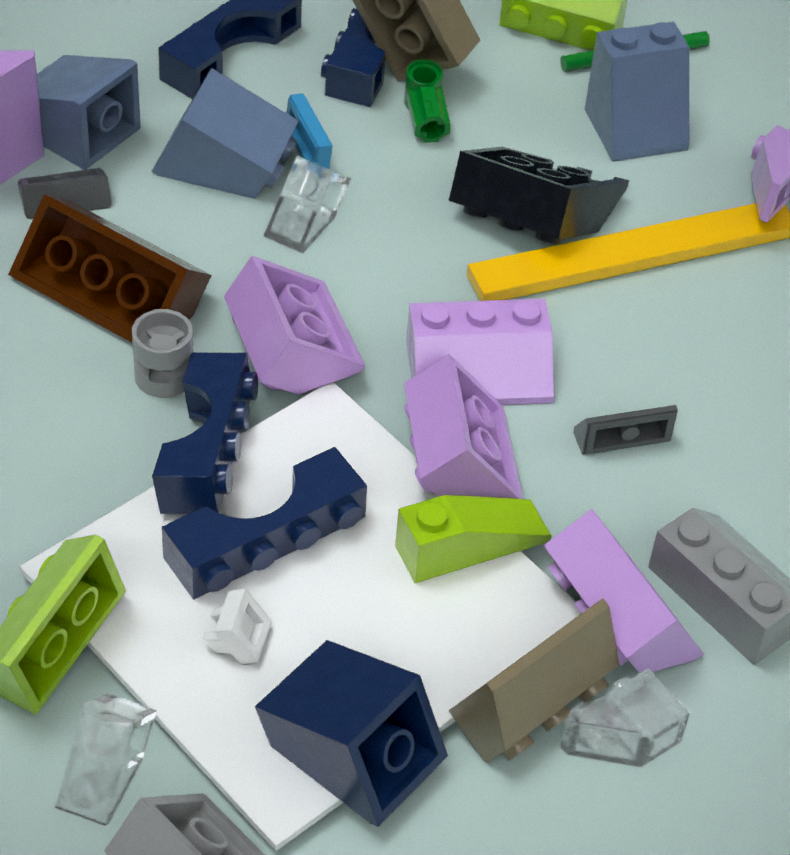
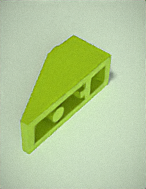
(464, 532)

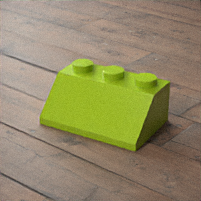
(564, 20)
(56, 619)

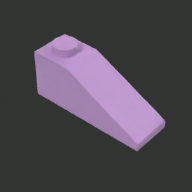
(771, 172)

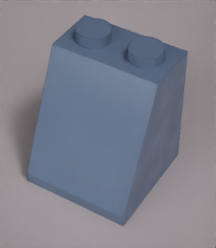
(640, 91)
(88, 106)
(228, 140)

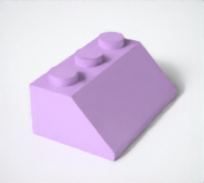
(19, 113)
(291, 328)
(497, 341)
(459, 435)
(600, 568)

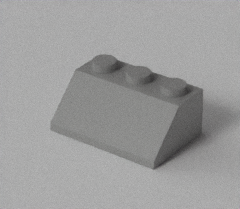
(724, 581)
(179, 827)

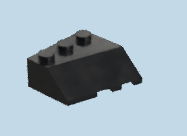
(533, 195)

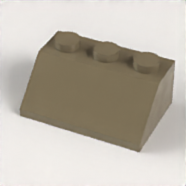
(540, 686)

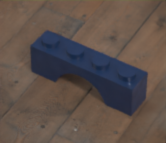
(192, 53)
(355, 66)
(199, 466)
(215, 549)

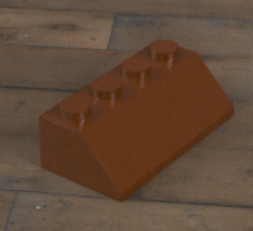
(103, 268)

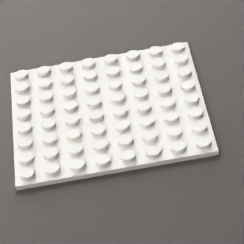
(340, 590)

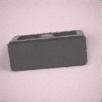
(83, 187)
(626, 429)

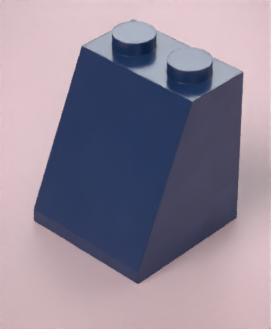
(355, 728)

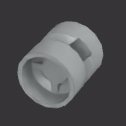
(161, 351)

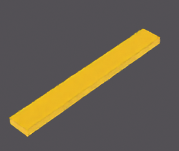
(625, 252)

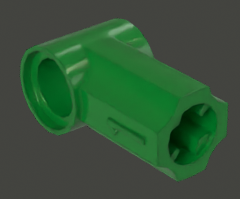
(426, 100)

